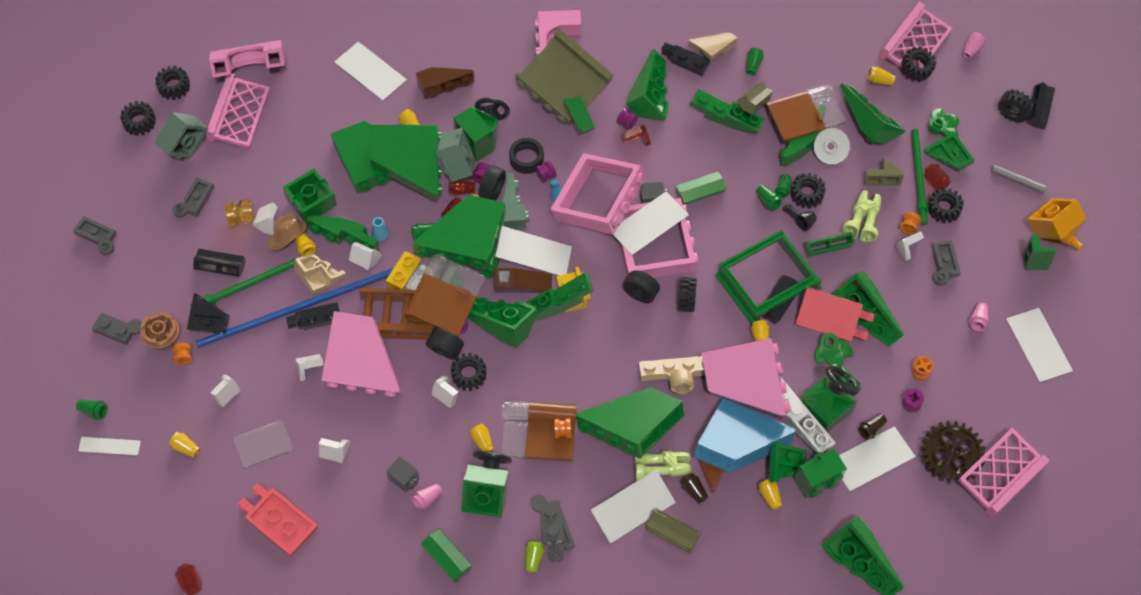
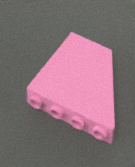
(358, 356)
(748, 376)

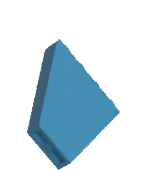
(740, 437)

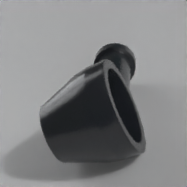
(803, 220)

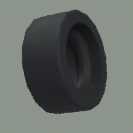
(526, 143)
(492, 183)

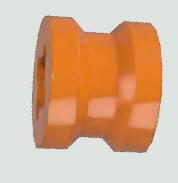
(910, 223)
(182, 354)
(922, 363)
(562, 428)

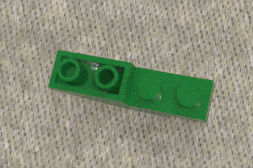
(726, 114)
(797, 149)
(339, 229)
(563, 298)

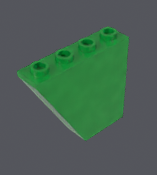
(354, 152)
(408, 156)
(465, 233)
(632, 421)

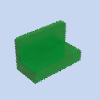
(579, 115)
(1036, 257)

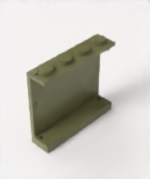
(562, 72)

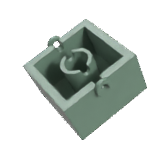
(181, 135)
(456, 155)

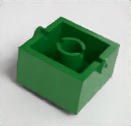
(310, 195)
(820, 474)

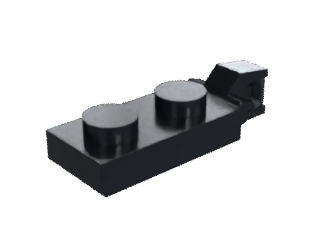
(686, 58)
(313, 317)

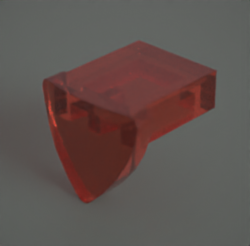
(636, 132)

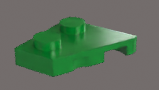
(950, 152)
(785, 461)

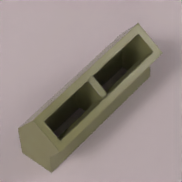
(755, 98)
(672, 530)

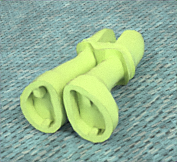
(864, 208)
(673, 464)

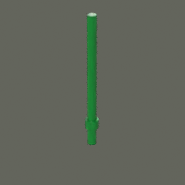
(922, 205)
(249, 282)

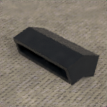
(1042, 99)
(219, 262)
(777, 313)

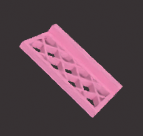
(906, 28)
(224, 103)
(1012, 487)

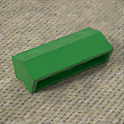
(700, 188)
(828, 242)
(446, 555)

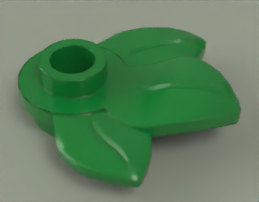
(943, 122)
(834, 353)

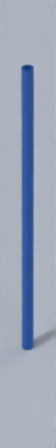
(294, 308)

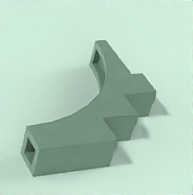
(515, 212)

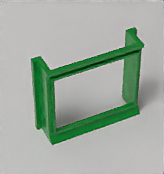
(740, 296)

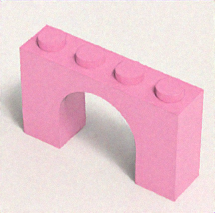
(550, 21)
(228, 59)

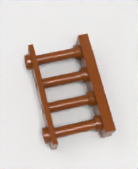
(394, 330)

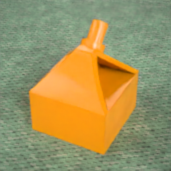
(1059, 221)

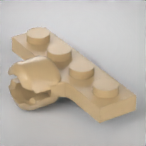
(677, 371)

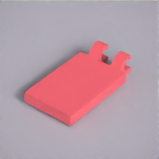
(832, 315)
(278, 519)

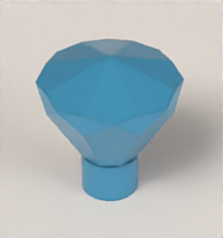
(556, 189)

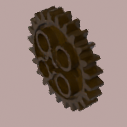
(935, 444)

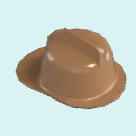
(285, 231)

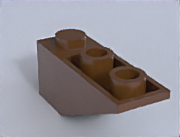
(441, 80)
(521, 280)

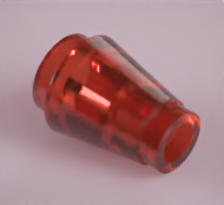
(461, 187)

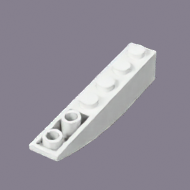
(806, 424)

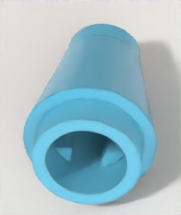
(379, 229)

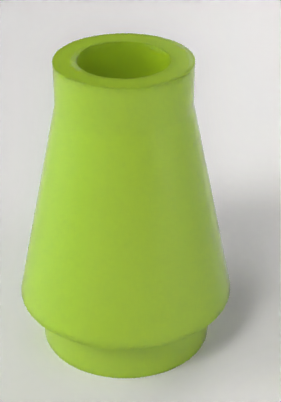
(533, 555)

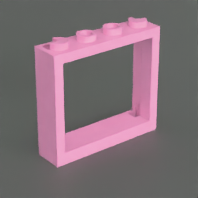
(561, 207)
(668, 267)

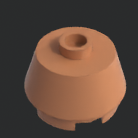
(159, 331)

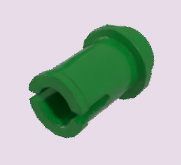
(783, 187)

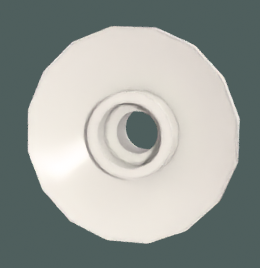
(840, 143)

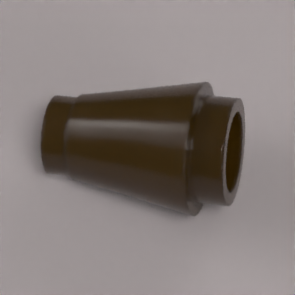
(872, 426)
(694, 488)

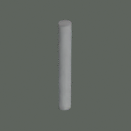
(1018, 178)

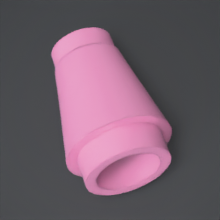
(973, 45)
(979, 319)
(424, 498)

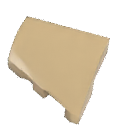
(714, 44)
(317, 273)

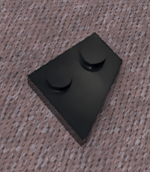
(206, 317)

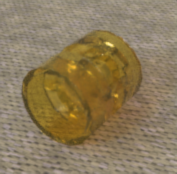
(239, 213)

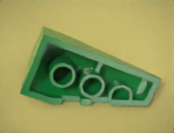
(649, 91)
(872, 123)
(864, 291)
(503, 320)
(861, 554)

